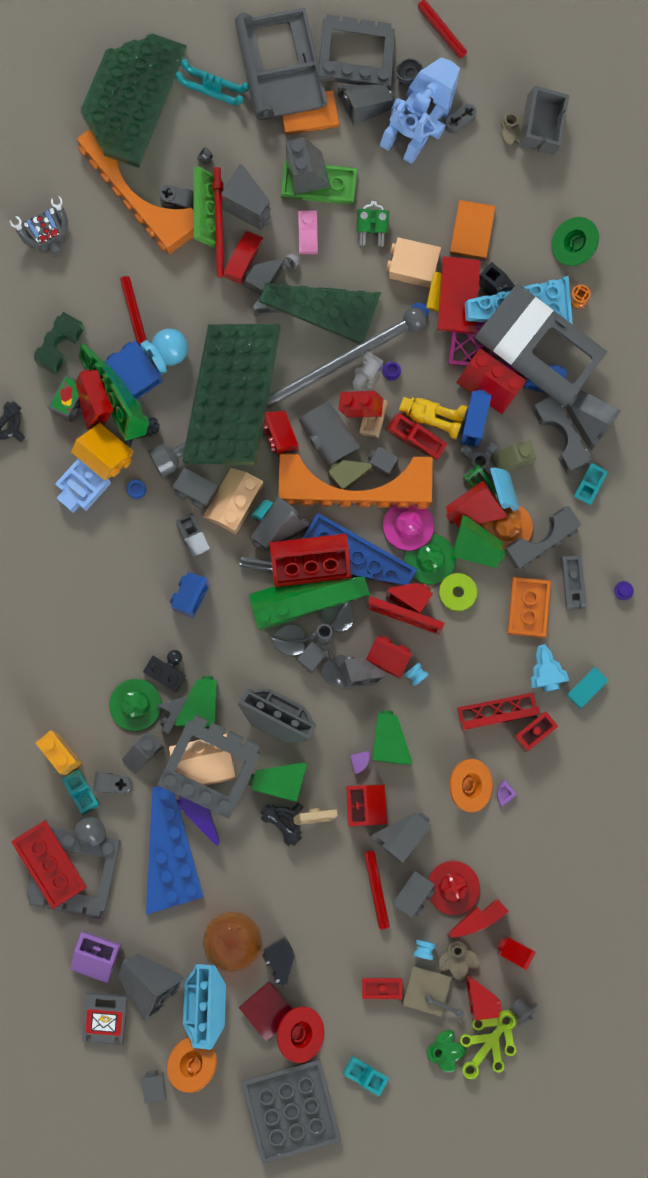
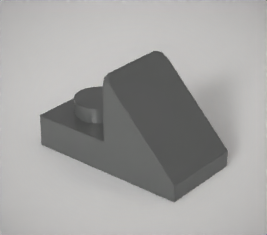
(174, 708)

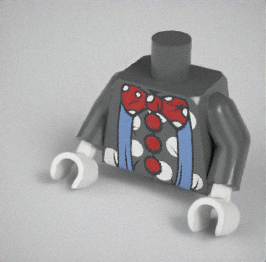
(44, 230)

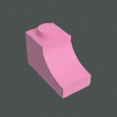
(308, 232)

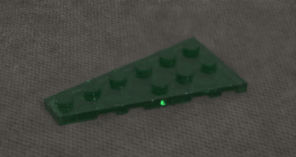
(328, 308)

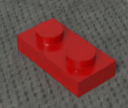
(381, 988)

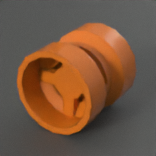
(577, 300)

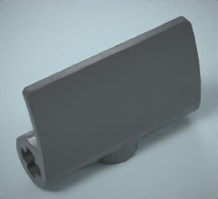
(328, 433)

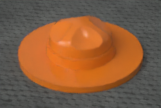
(512, 527)
(470, 785)
(190, 1067)

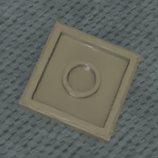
(424, 983)

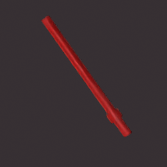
(217, 187)

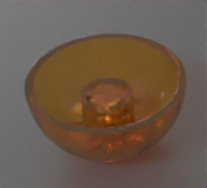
(240, 931)

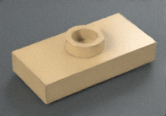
(315, 816)

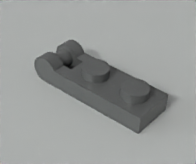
(573, 581)

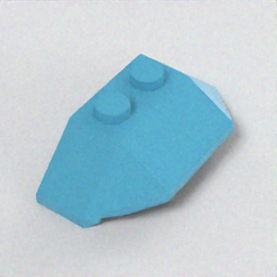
(204, 1006)

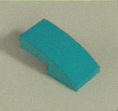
(590, 483)
(261, 510)
(587, 687)
(80, 792)
(365, 1075)

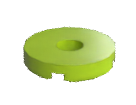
(458, 603)

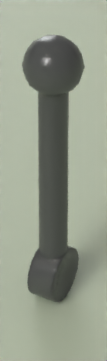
(459, 1013)

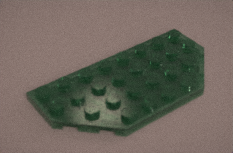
(131, 95)

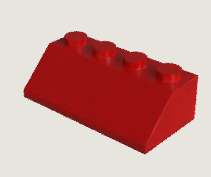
(310, 560)

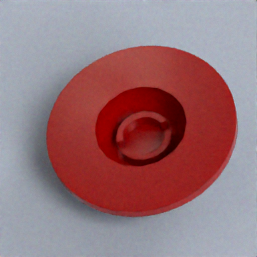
(455, 887)
(300, 1034)

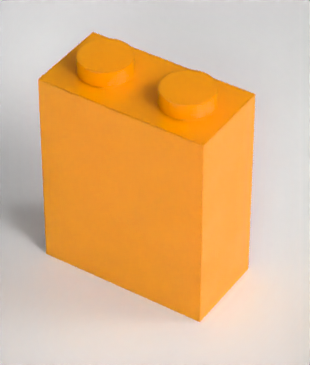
(102, 452)
(58, 753)

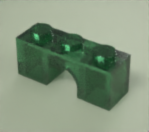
(64, 328)

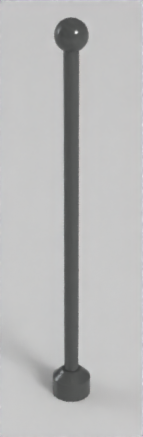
(414, 320)

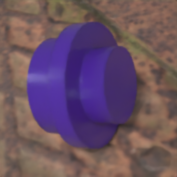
(391, 371)
(623, 590)

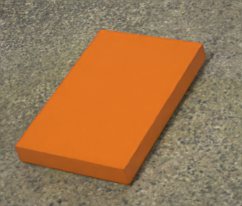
(313, 120)
(472, 229)
(529, 607)

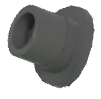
(523, 1010)

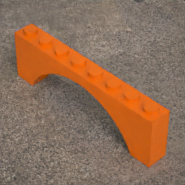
(168, 226)
(410, 488)

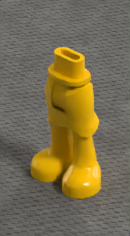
(425, 412)

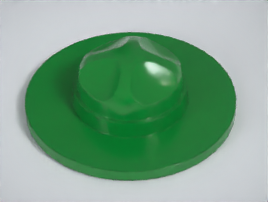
(575, 241)
(432, 561)
(135, 705)

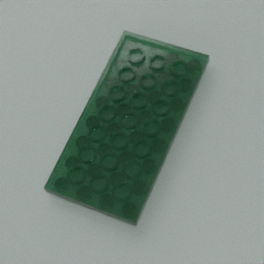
(231, 394)

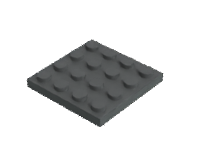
(291, 1111)

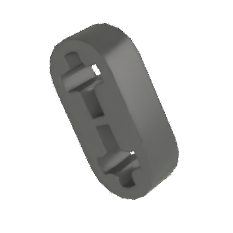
(463, 120)

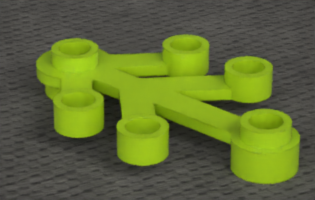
(490, 1040)

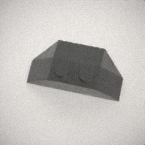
(277, 715)

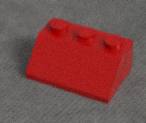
(493, 377)

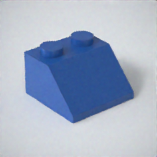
(190, 594)

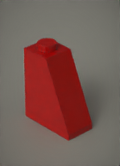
(93, 398)
(477, 504)

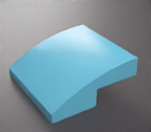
(505, 489)

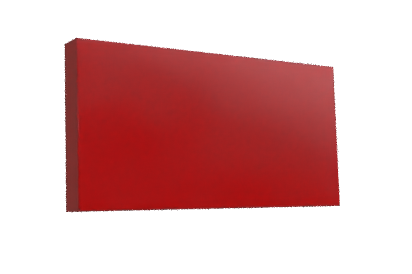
(457, 286)
(405, 615)
(49, 864)

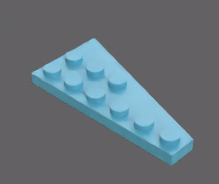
(553, 293)

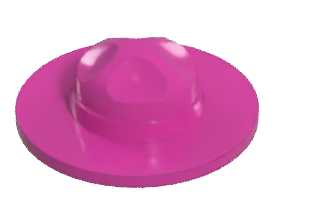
(408, 527)

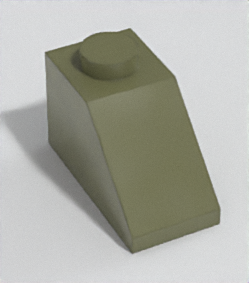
(515, 456)
(348, 473)

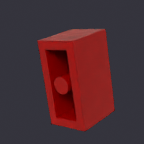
(361, 404)
(535, 731)

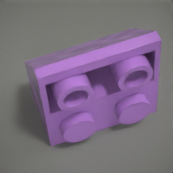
(95, 956)

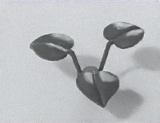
(291, 639)

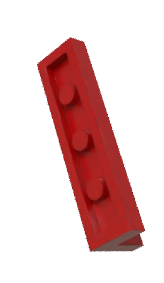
(500, 718)

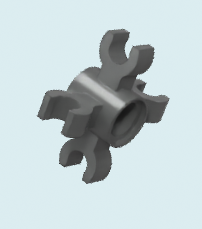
(472, 456)

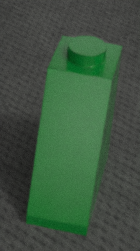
(477, 544)
(201, 702)
(390, 741)
(279, 781)

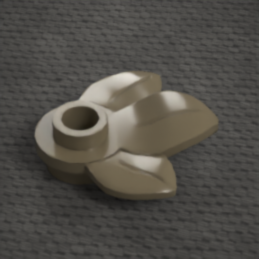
(512, 131)
(460, 962)

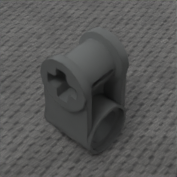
(179, 197)
(109, 783)

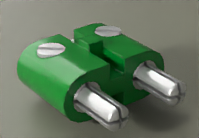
(372, 222)

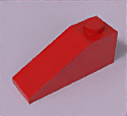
(515, 952)

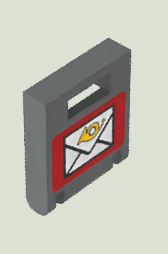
(104, 1022)

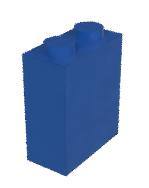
(135, 369)
(475, 418)

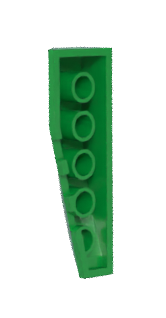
(127, 410)
(291, 602)

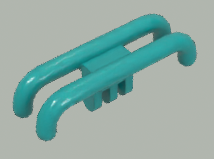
(211, 84)

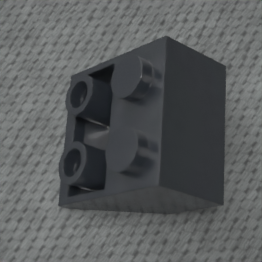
(280, 957)

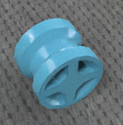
(416, 674)
(424, 949)

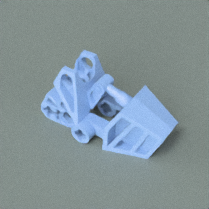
(410, 116)

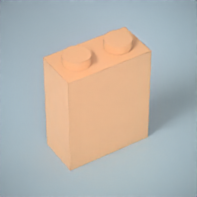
(413, 262)

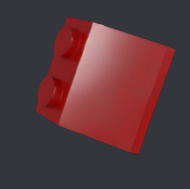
(410, 596)
(482, 1002)

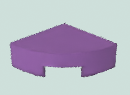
(360, 761)
(505, 793)

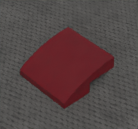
(265, 1010)

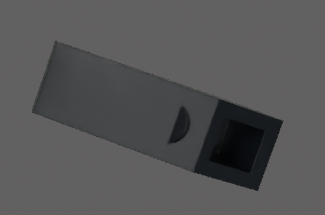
(494, 280)

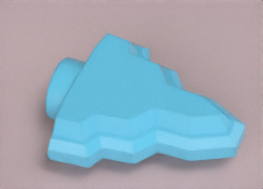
(547, 671)

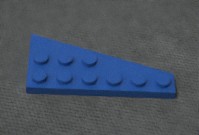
(365, 558)
(171, 863)

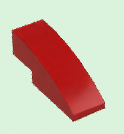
(243, 257)
(416, 436)
(478, 920)

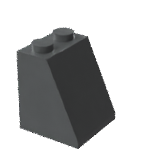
(305, 166)
(246, 199)

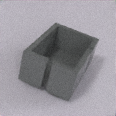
(544, 120)

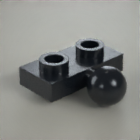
(164, 672)

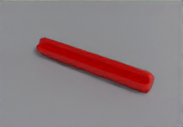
(442, 29)
(133, 309)
(376, 889)

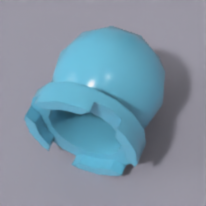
(167, 349)

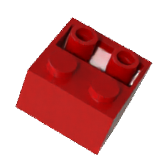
(280, 433)
(388, 656)
(366, 805)

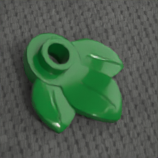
(449, 1051)

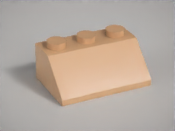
(234, 500)
(205, 763)

